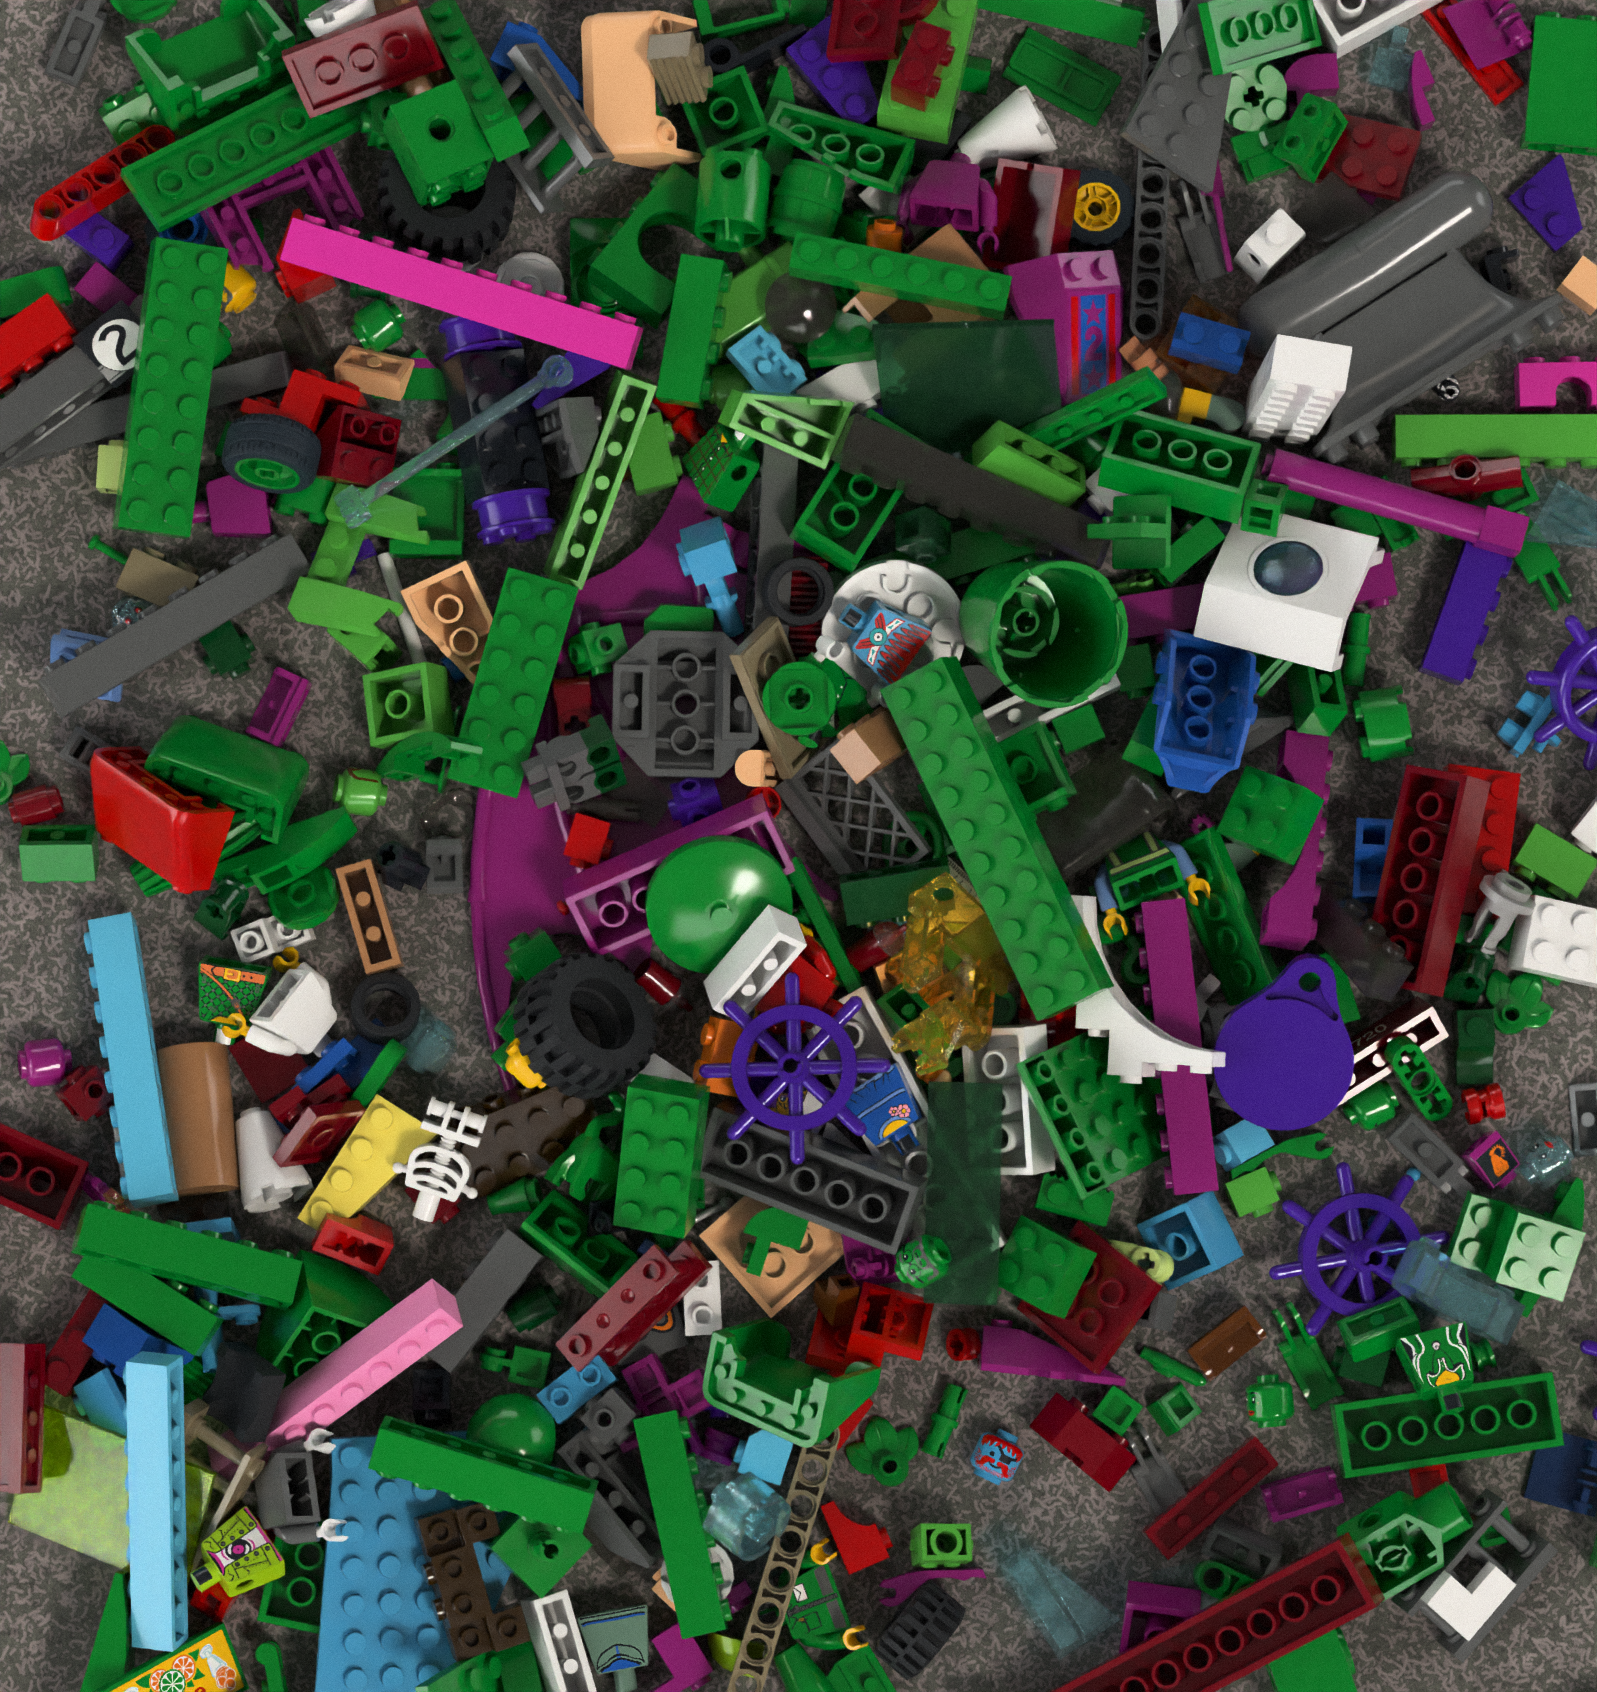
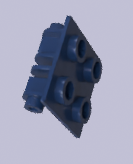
(1565, 1475)

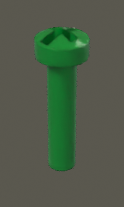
(106, 549)

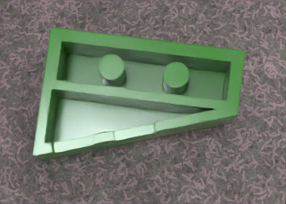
(790, 422)

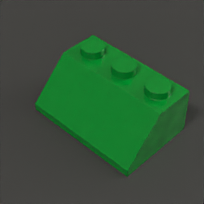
(561, 1234)

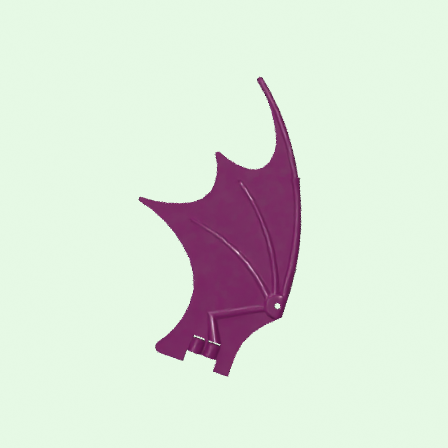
(520, 848)

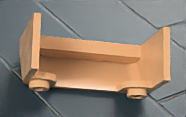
(622, 87)

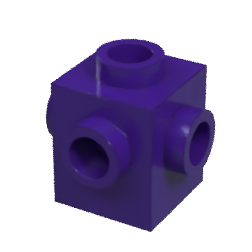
(694, 800)

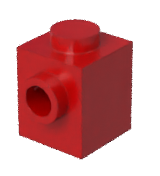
(588, 842)

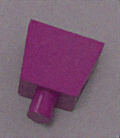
(235, 510)

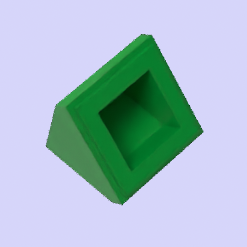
(976, 75)

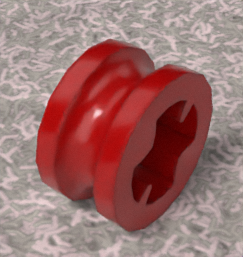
(963, 1344)

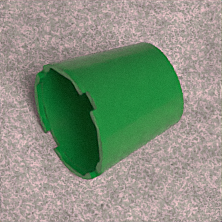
(1066, 631)

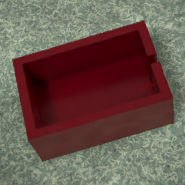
(1032, 211)

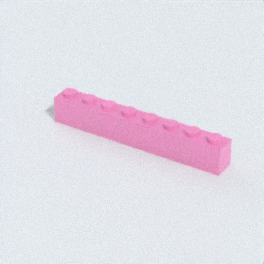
(355, 1370)

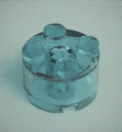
(746, 1516)

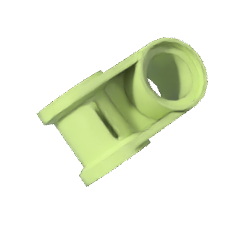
(1143, 1256)

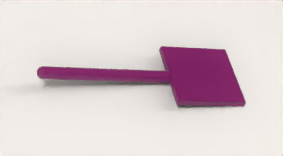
(1216, 194)

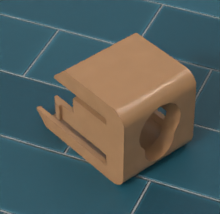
(943, 246)

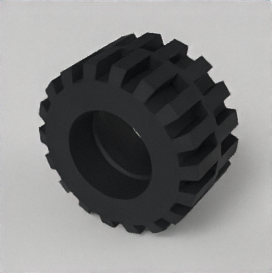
(919, 1630)

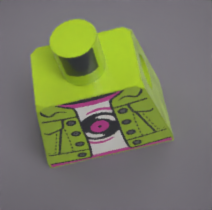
(238, 1557)

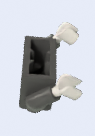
(289, 1494)

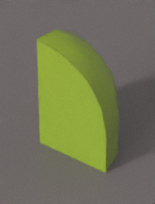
(725, 1649)

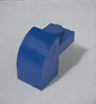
(1369, 858)

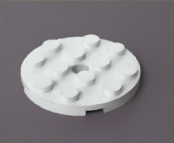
(909, 589)

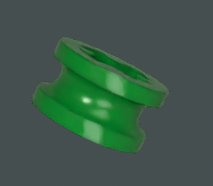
(1482, 1354)

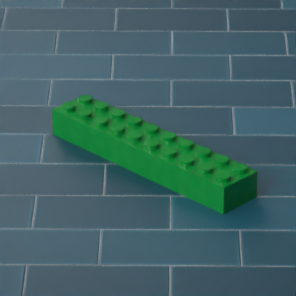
(996, 837)

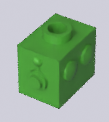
(953, 1538)

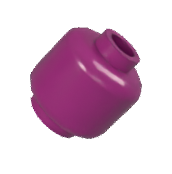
(44, 1062)

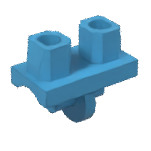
(1518, 737)

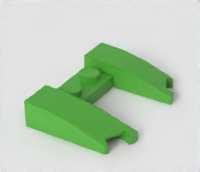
(323, 596)

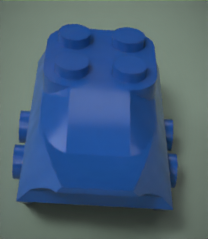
(1202, 709)

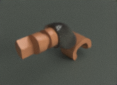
(1139, 358)

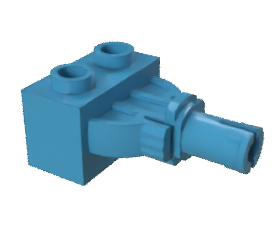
(709, 557)

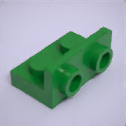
(1310, 136)

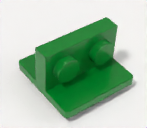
(1138, 531)

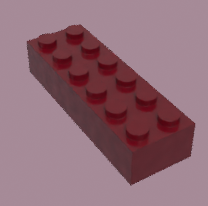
(1430, 870)

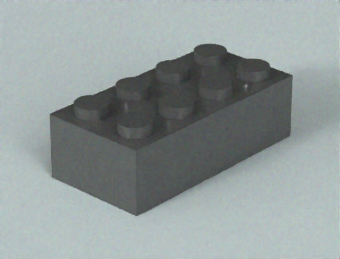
(486, 1293)

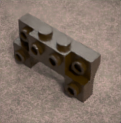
(458, 1582)

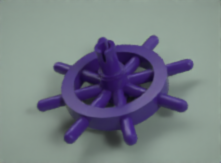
(1578, 655)
(794, 1068)
(1357, 1253)

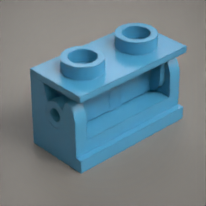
(574, 1389)

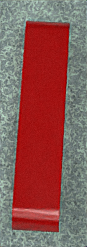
(87, 185)

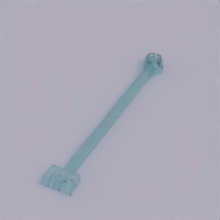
(354, 504)

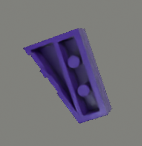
(838, 86)

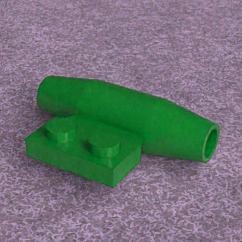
(852, 1673)

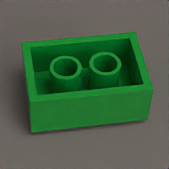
(297, 1595)

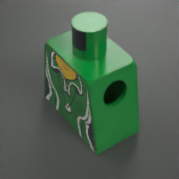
(1439, 1364)

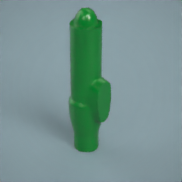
(1169, 1367)

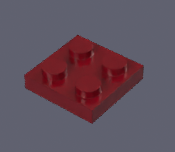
(318, 1133)

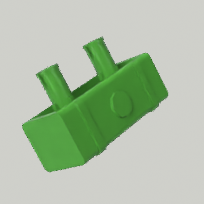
(748, 293)

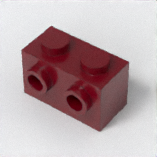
(921, 65)

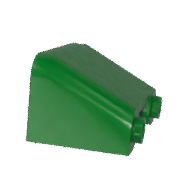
(213, 65)
(231, 770)
(758, 1382)

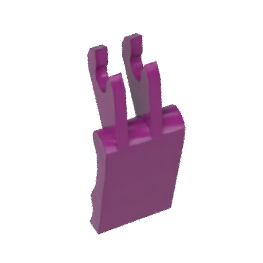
(908, 1582)

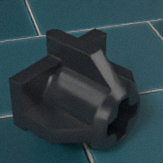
(400, 866)

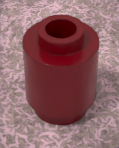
(36, 805)

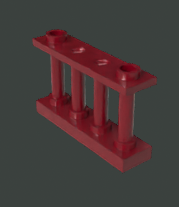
(634, 1305)

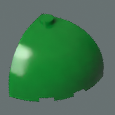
(326, 1312)

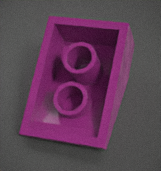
(1154, 1608)

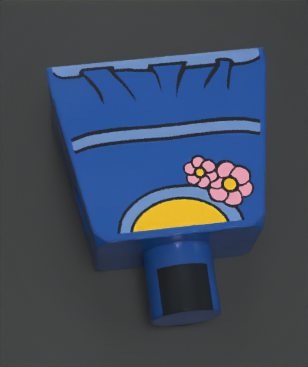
(887, 1109)

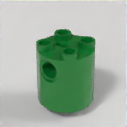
(732, 198)

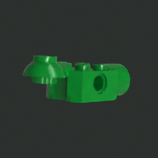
(1406, 1535)

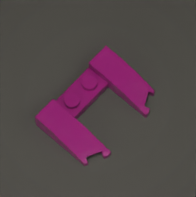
(324, 184)

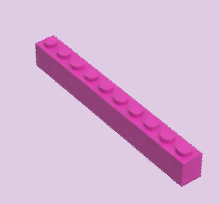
(462, 293)

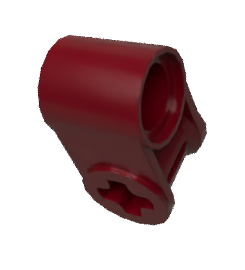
(572, 701)

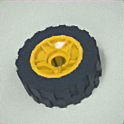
(1117, 210)

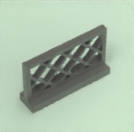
(826, 830)

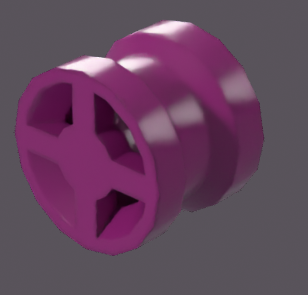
(719, 1446)

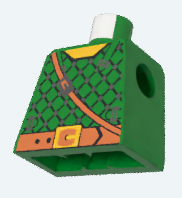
(230, 988)

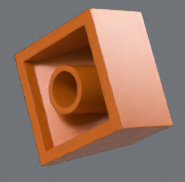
(718, 1043)

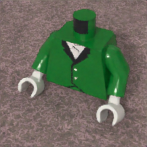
(851, 696)

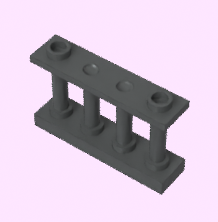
(568, 123)
(1521, 1567)

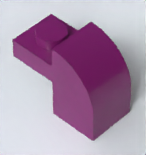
(1312, 75)

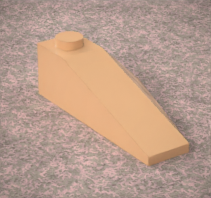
(453, 615)

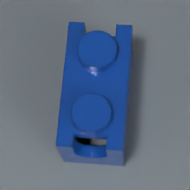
(1209, 343)

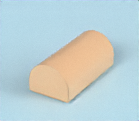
(757, 769)

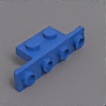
(347, 1058)

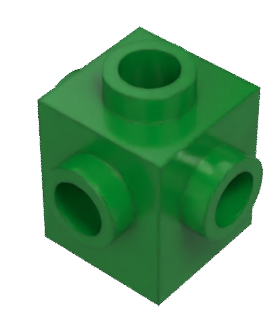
(374, 117)
(597, 648)

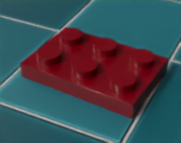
(1373, 157)

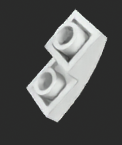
(267, 938)

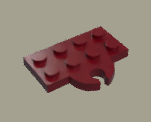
(872, 28)

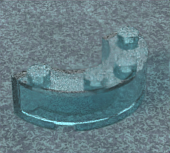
(1445, 1290)

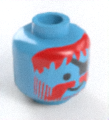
(997, 1456)

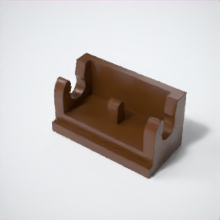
(1226, 1342)

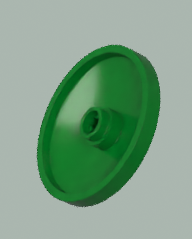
(710, 897)

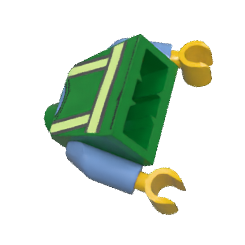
(1142, 872)

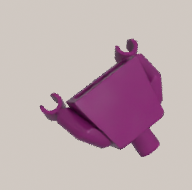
(949, 194)

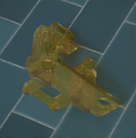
(968, 932)

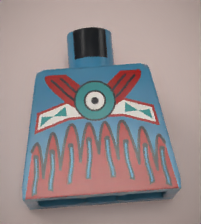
(884, 638)

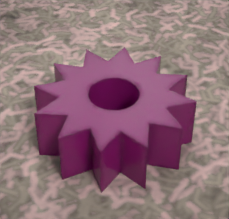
(1198, 820)

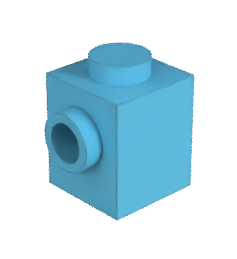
(1240, 1144)

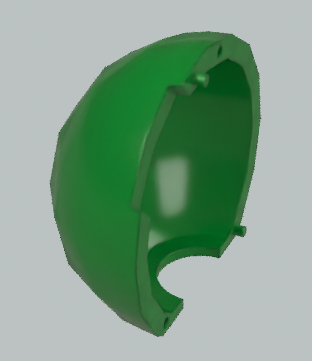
(515, 1426)

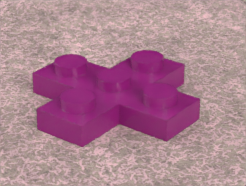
(658, 1395)

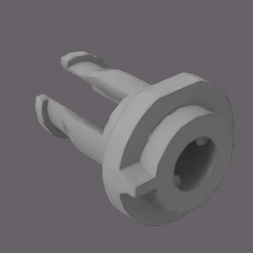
(1505, 898)

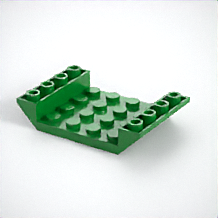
(1092, 1118)

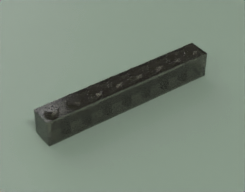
(967, 492)

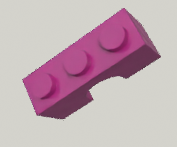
(1537, 382)

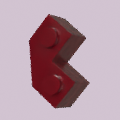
(1084, 1442)

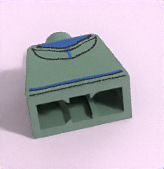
(618, 1642)

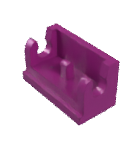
(279, 707)
(1301, 1494)

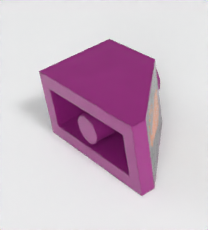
(1491, 1160)

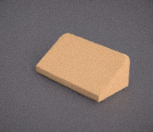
(374, 372)

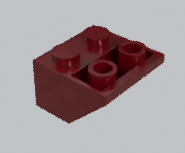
(357, 446)

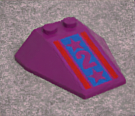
(1088, 308)

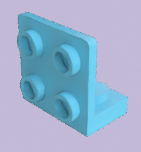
(765, 364)

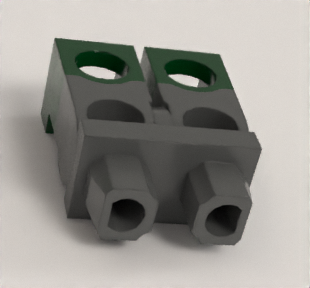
(575, 766)

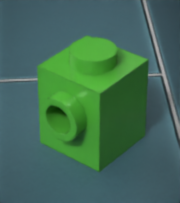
(1253, 1192)

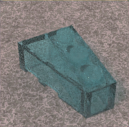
(1055, 1602)

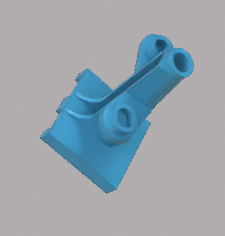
(242, 1314)

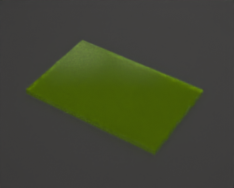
(86, 1494)

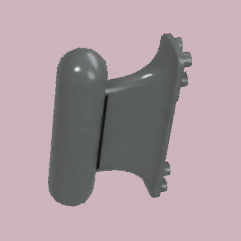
(1398, 306)

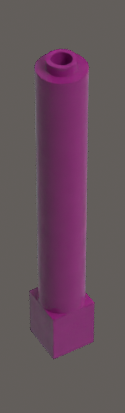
(1486, 527)

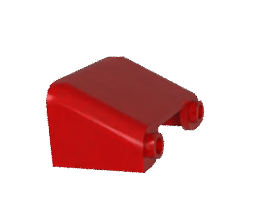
(156, 822)

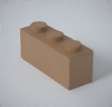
(869, 745)
(369, 917)

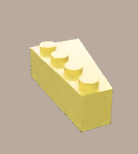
(366, 1162)

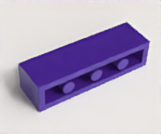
(1463, 614)

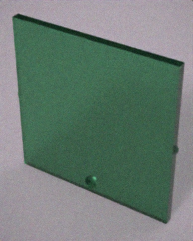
(964, 376)

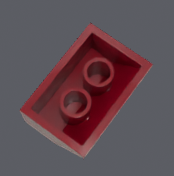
(39, 1178)

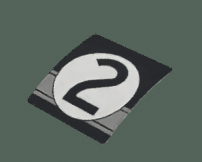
(112, 343)

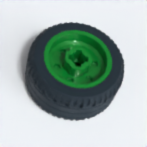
(271, 453)

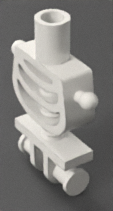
(430, 1192)

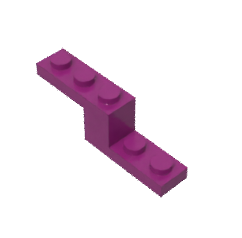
(685, 1656)

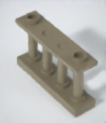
(249, 1468)

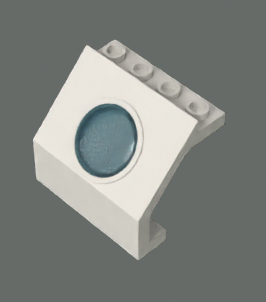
(1287, 590)

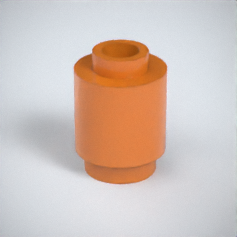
(884, 235)

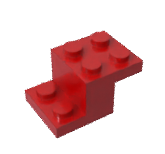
(309, 399)
(882, 1323)

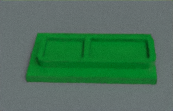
(1062, 77)

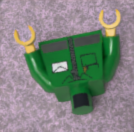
(816, 1607)

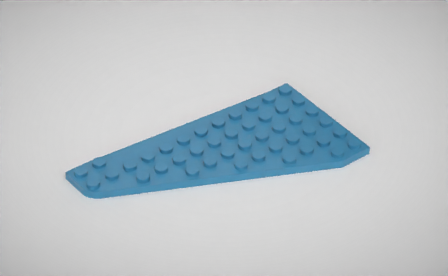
(374, 1600)

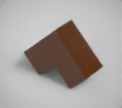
(837, 1298)

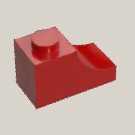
(355, 1241)
(857, 1542)

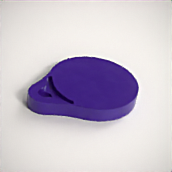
(1286, 1050)

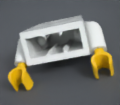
(293, 1014)

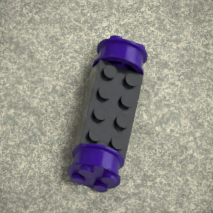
(505, 461)

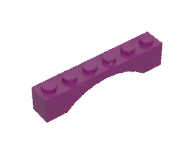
(1289, 912)

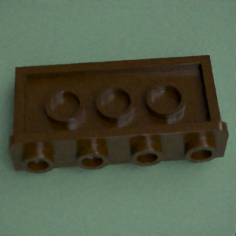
(522, 1134)

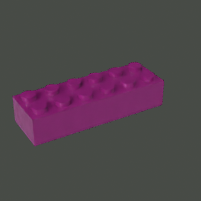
(612, 895)

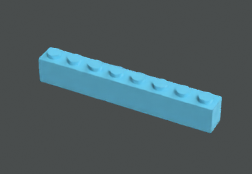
(132, 1061)
(156, 1500)

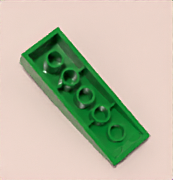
(113, 1647)

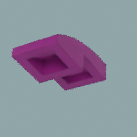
(1420, 81)
(103, 289)

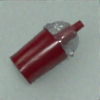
(878, 944)
(663, 986)

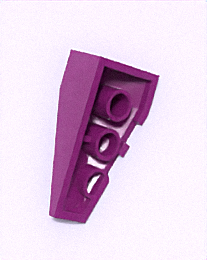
(1024, 1354)

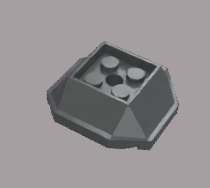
(645, 714)

